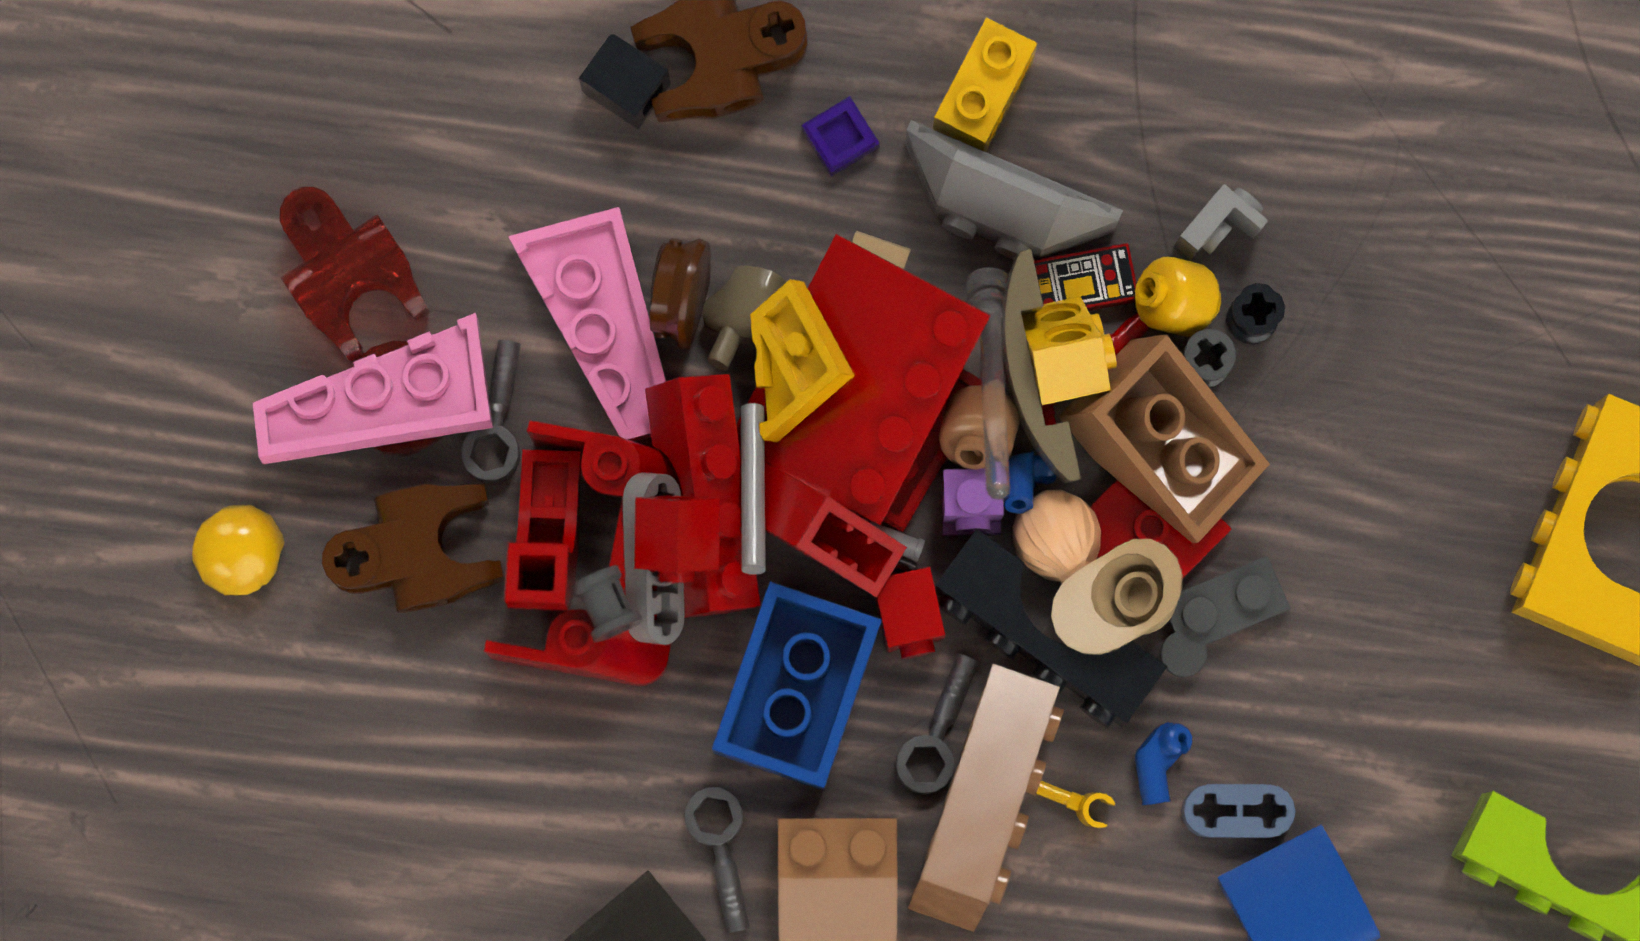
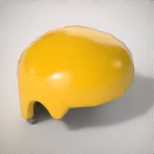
(237, 550)

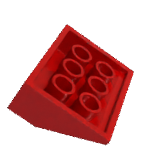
(906, 355)

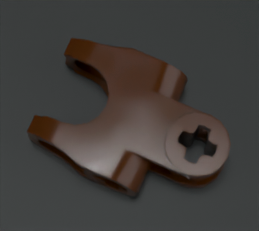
(728, 50)
(408, 549)

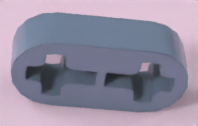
(1238, 796)

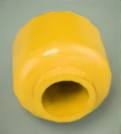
(1177, 296)

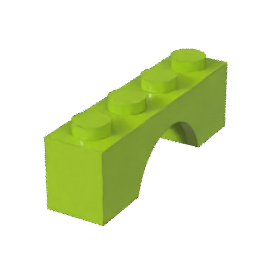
(1511, 846)

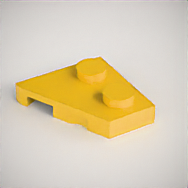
(795, 358)

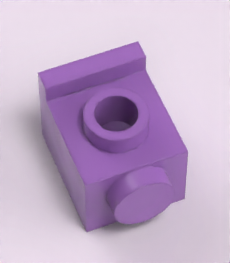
(967, 504)

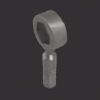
(500, 401)
(944, 716)
(724, 867)

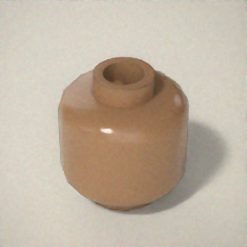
(962, 428)

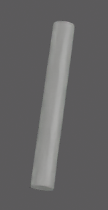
(752, 490)

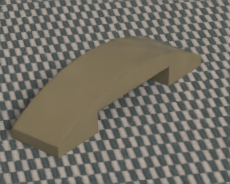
(1054, 441)

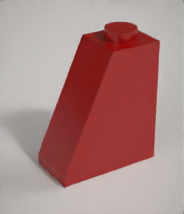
(828, 532)

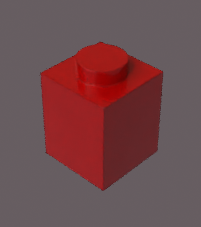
(677, 536)
(910, 613)

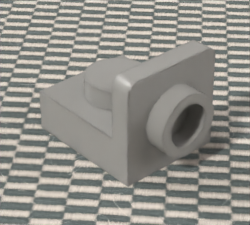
(1210, 226)

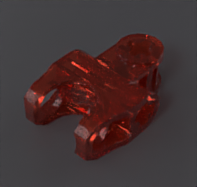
(342, 266)

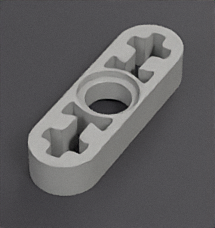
(669, 597)

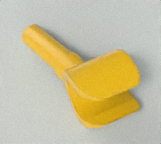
(1075, 801)

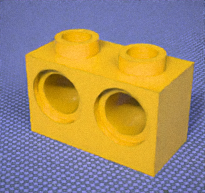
(985, 85)
(1068, 351)

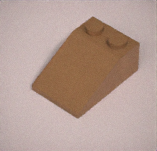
(1167, 437)
(837, 879)

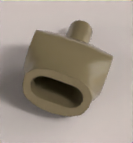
(731, 307)

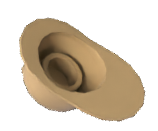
(1118, 597)

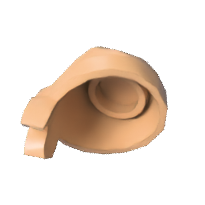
(1057, 535)

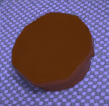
(679, 289)

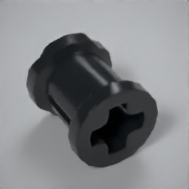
(1266, 300)

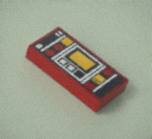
(1099, 276)

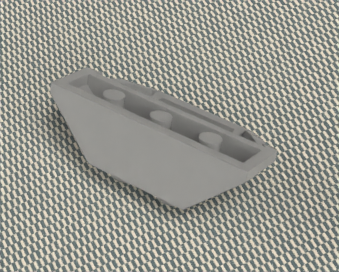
(1003, 200)

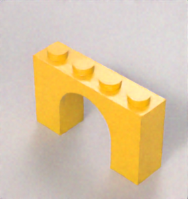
(1563, 583)

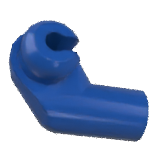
(1025, 473)
(1156, 756)

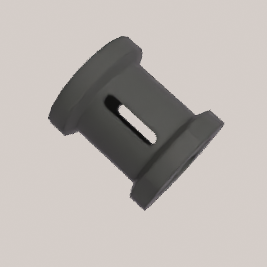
(1210, 341)
(606, 603)

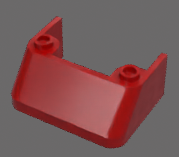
(569, 648)

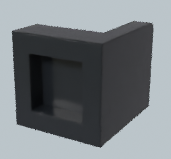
(624, 80)

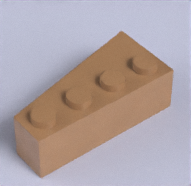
(986, 797)

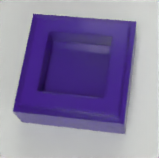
(840, 136)

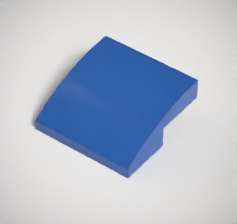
(1298, 894)

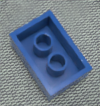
(796, 686)

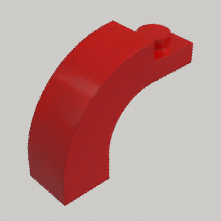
(548, 530)

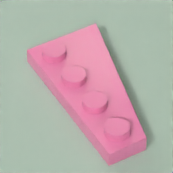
(599, 307)
(399, 397)

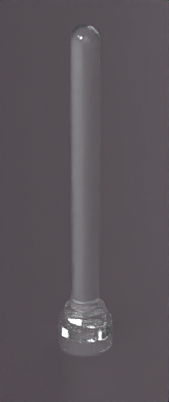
(986, 291)

